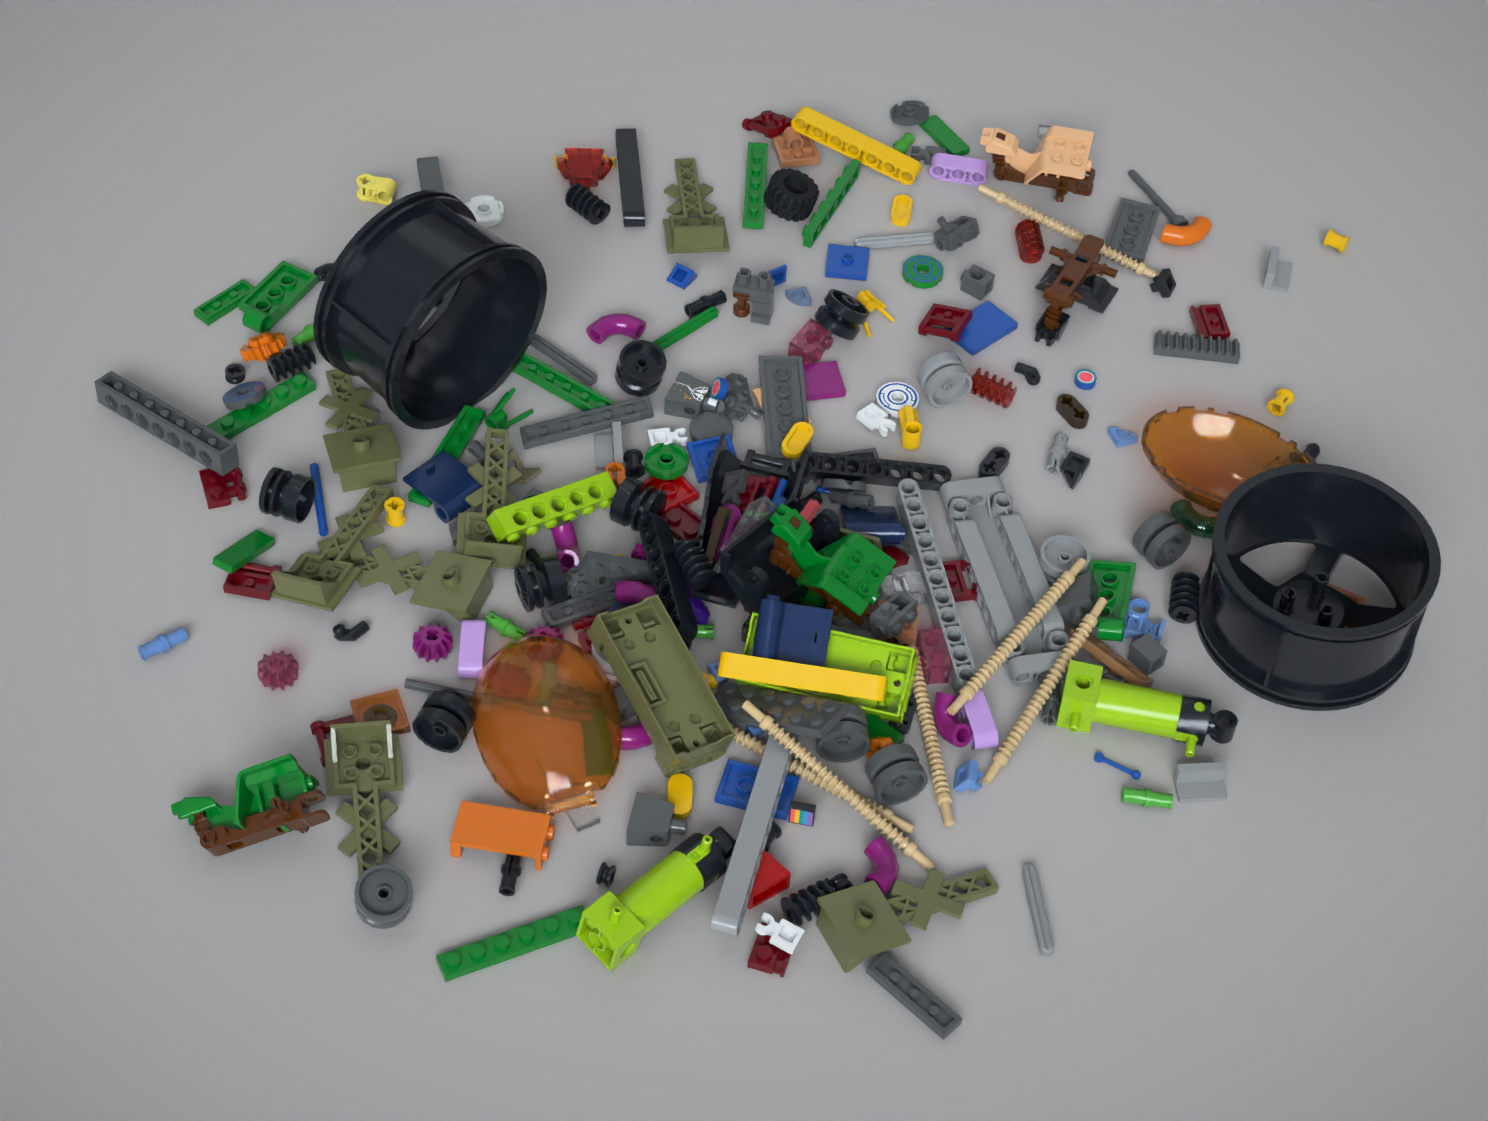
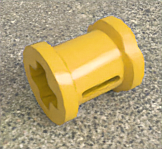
(1336, 241)
(1280, 402)
(395, 516)

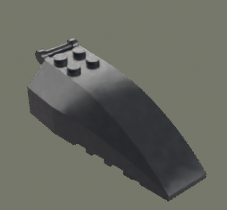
(723, 461)

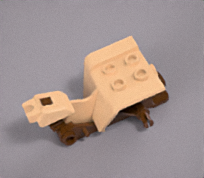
(1056, 163)

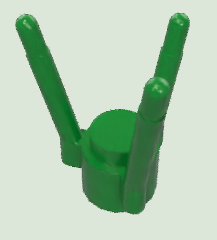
(498, 417)

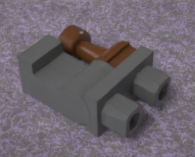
(756, 289)

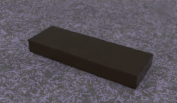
(717, 535)

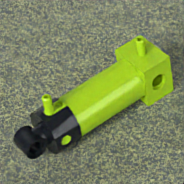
(1139, 709)
(617, 923)

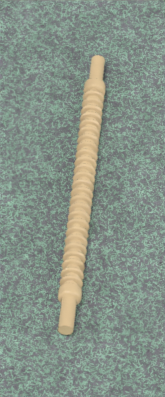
(1001, 198)
(984, 673)
(767, 723)
(931, 743)
(1000, 758)
(800, 769)

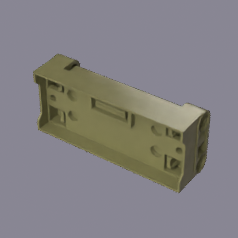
(663, 685)

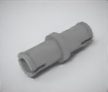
(1057, 453)

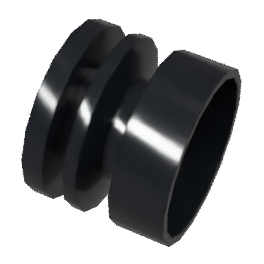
(287, 495)
(633, 499)
(542, 582)

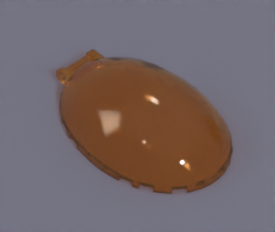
(1213, 453)
(547, 723)

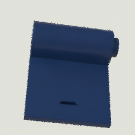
(445, 484)
(877, 522)
(790, 630)

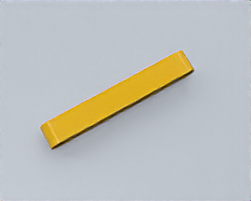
(856, 145)
(802, 676)

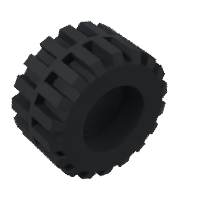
(791, 194)

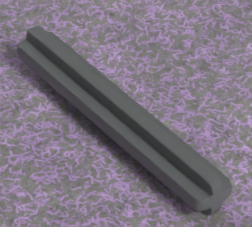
(563, 360)

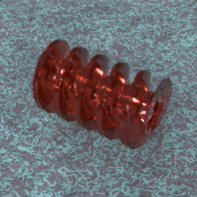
(1029, 241)
(991, 389)

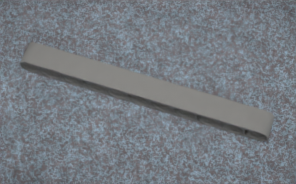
(939, 593)
(752, 838)

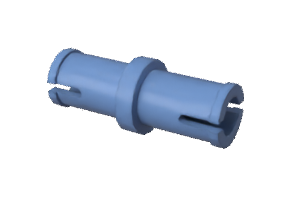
(162, 643)

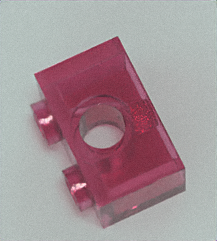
(811, 342)
(933, 655)

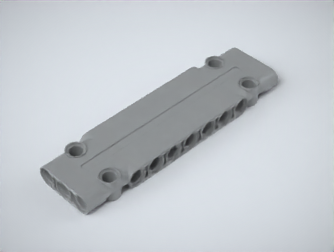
(1005, 573)

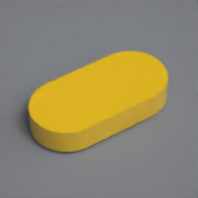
(901, 210)
(797, 440)
(680, 794)

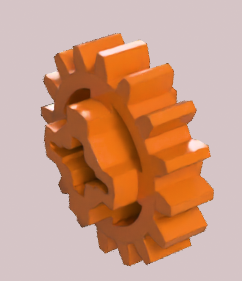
(263, 346)

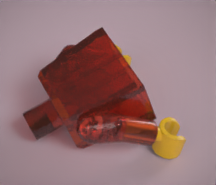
(584, 166)

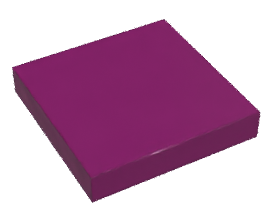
(823, 381)

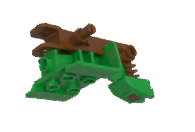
(840, 573)
(268, 803)

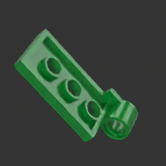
(274, 285)
(1113, 626)

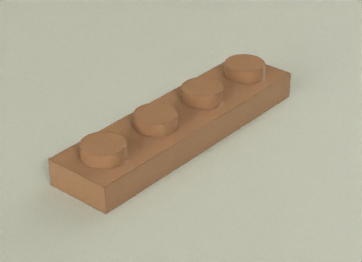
(1116, 663)

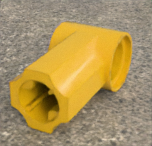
(910, 428)

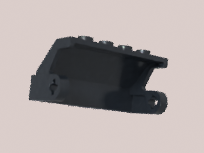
(748, 566)

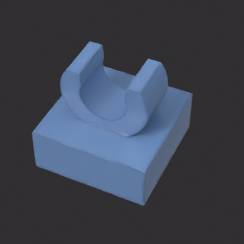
(967, 777)

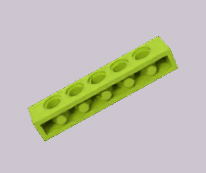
(503, 519)

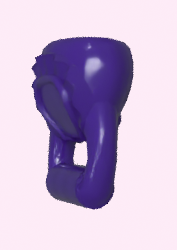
(700, 610)

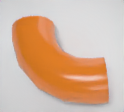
(1188, 234)

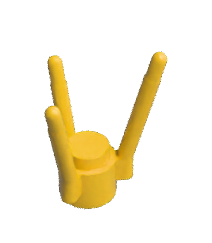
(872, 302)

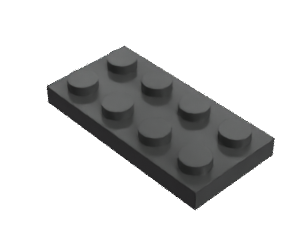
(1133, 228)

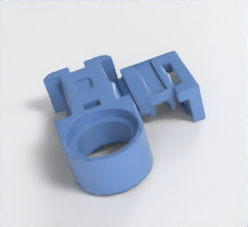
(1138, 624)

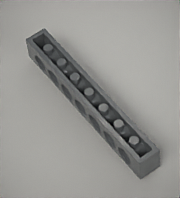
(167, 423)

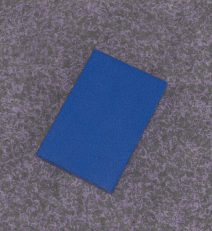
(985, 328)
(738, 784)

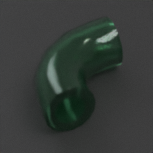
(1193, 521)

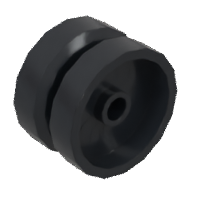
(841, 314)
(640, 368)
(444, 721)

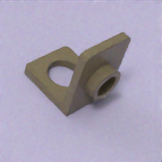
(528, 473)

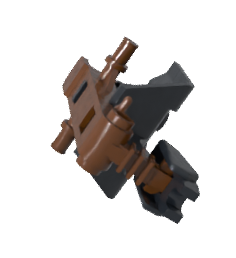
(1071, 283)

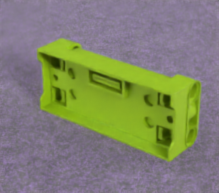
(862, 656)

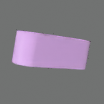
(958, 169)
(471, 648)
(979, 718)

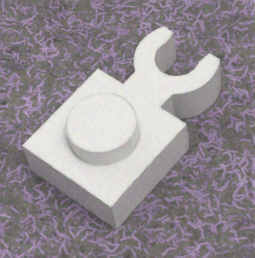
(874, 417)
(664, 436)
(783, 934)

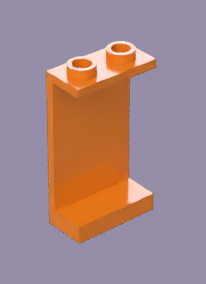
(502, 831)

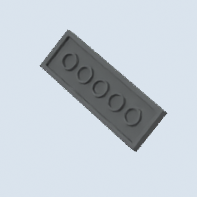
(782, 399)
(793, 712)

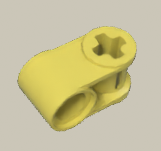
(376, 190)

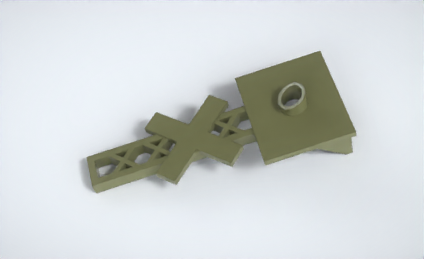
(692, 234)
(358, 452)
(473, 527)
(324, 582)
(449, 582)
(347, 750)
(856, 937)

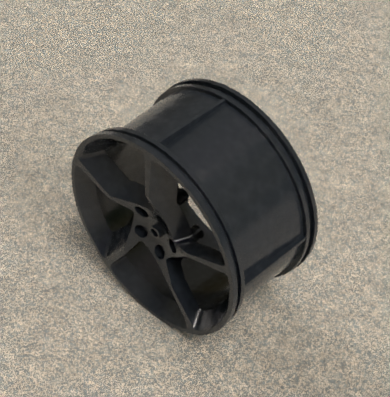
(393, 280)
(1293, 636)

